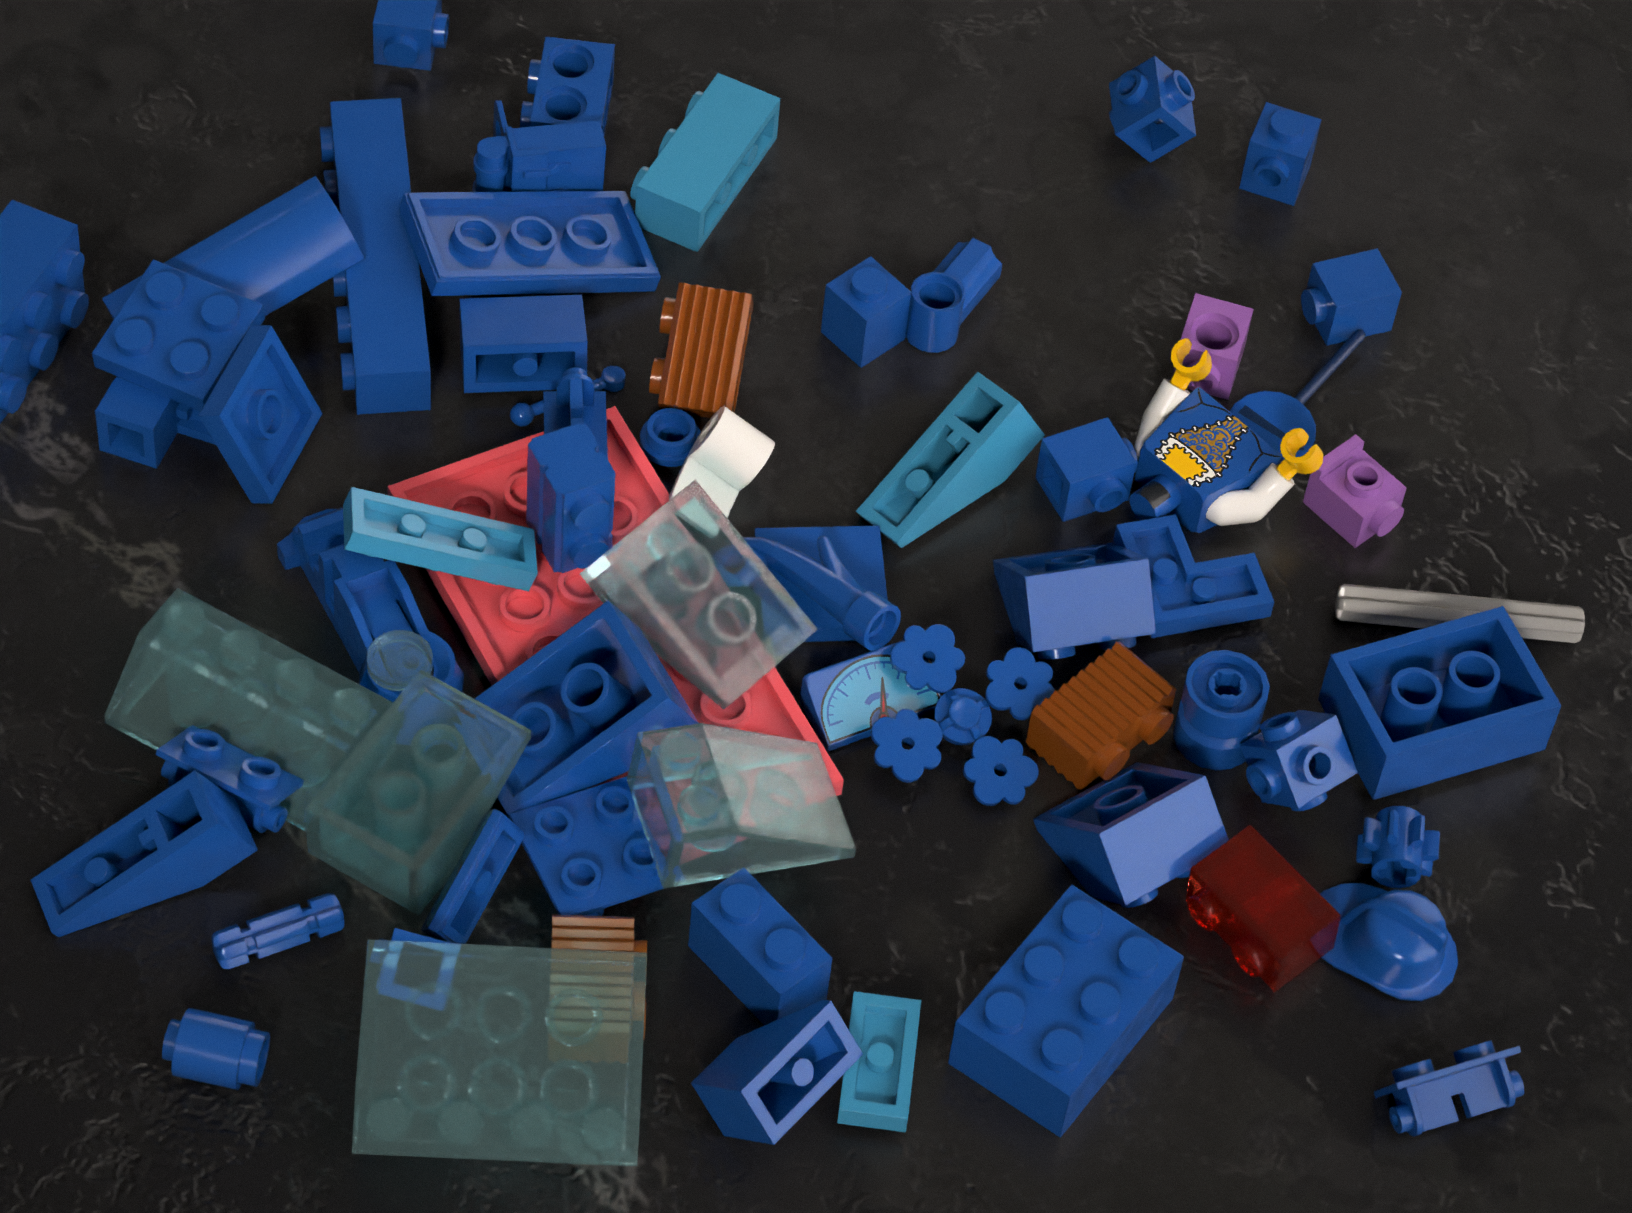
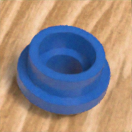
(666, 426)

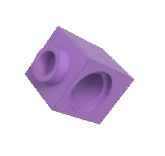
(1221, 331)

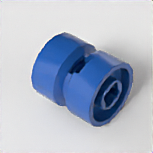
(1220, 709)

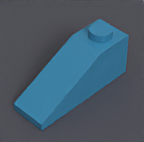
(953, 462)

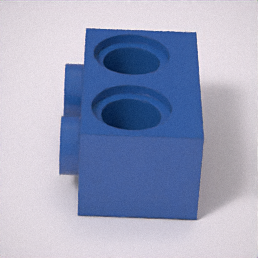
(570, 83)

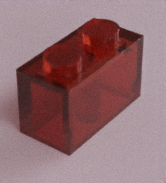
(1261, 909)

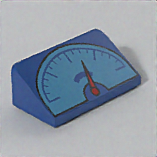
(857, 692)
(474, 879)

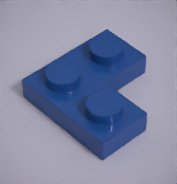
(1190, 593)

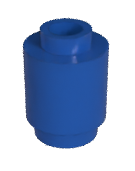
(216, 1049)

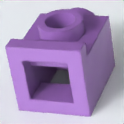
(1355, 493)

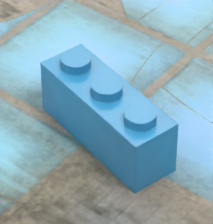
(705, 161)

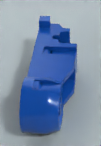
(361, 595)

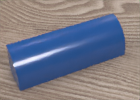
(271, 251)

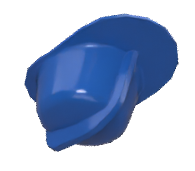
(1392, 941)

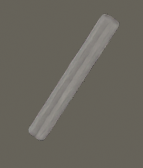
(1428, 609)

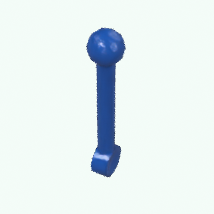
(611, 379)

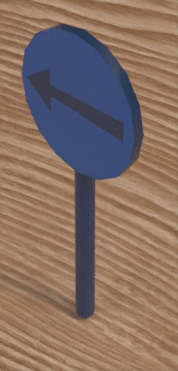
(1276, 413)

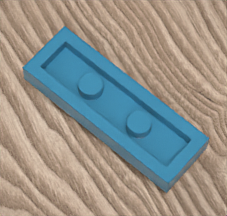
(439, 539)

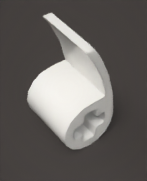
(724, 458)

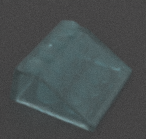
(500, 1053)

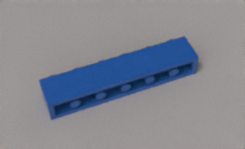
(384, 289)

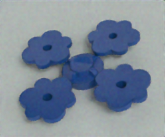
(962, 715)

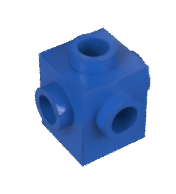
(1152, 108)
(1297, 759)

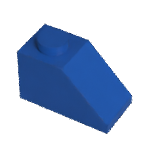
(777, 1073)

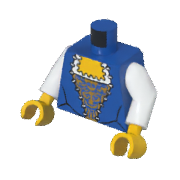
(1205, 460)

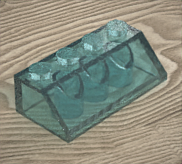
(248, 688)

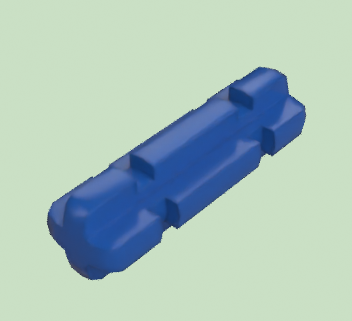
(277, 931)

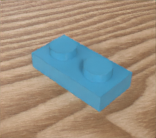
(880, 1081)

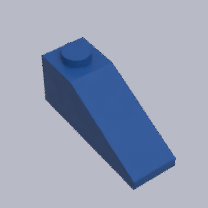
(146, 857)

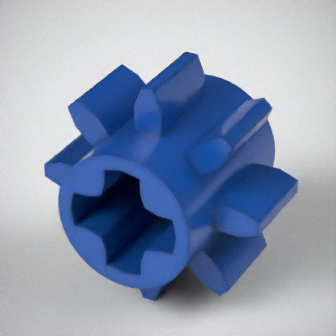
(1398, 846)

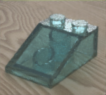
(701, 596)
(414, 791)
(733, 802)

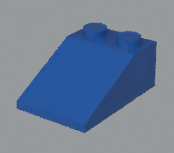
(584, 707)

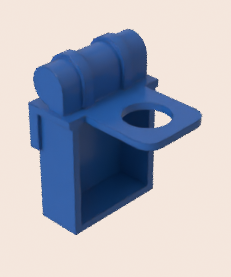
(540, 157)

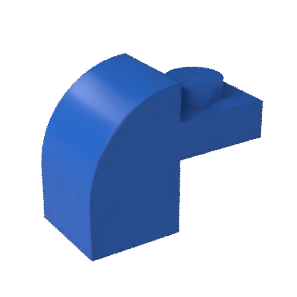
(143, 423)

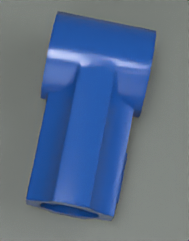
(949, 295)

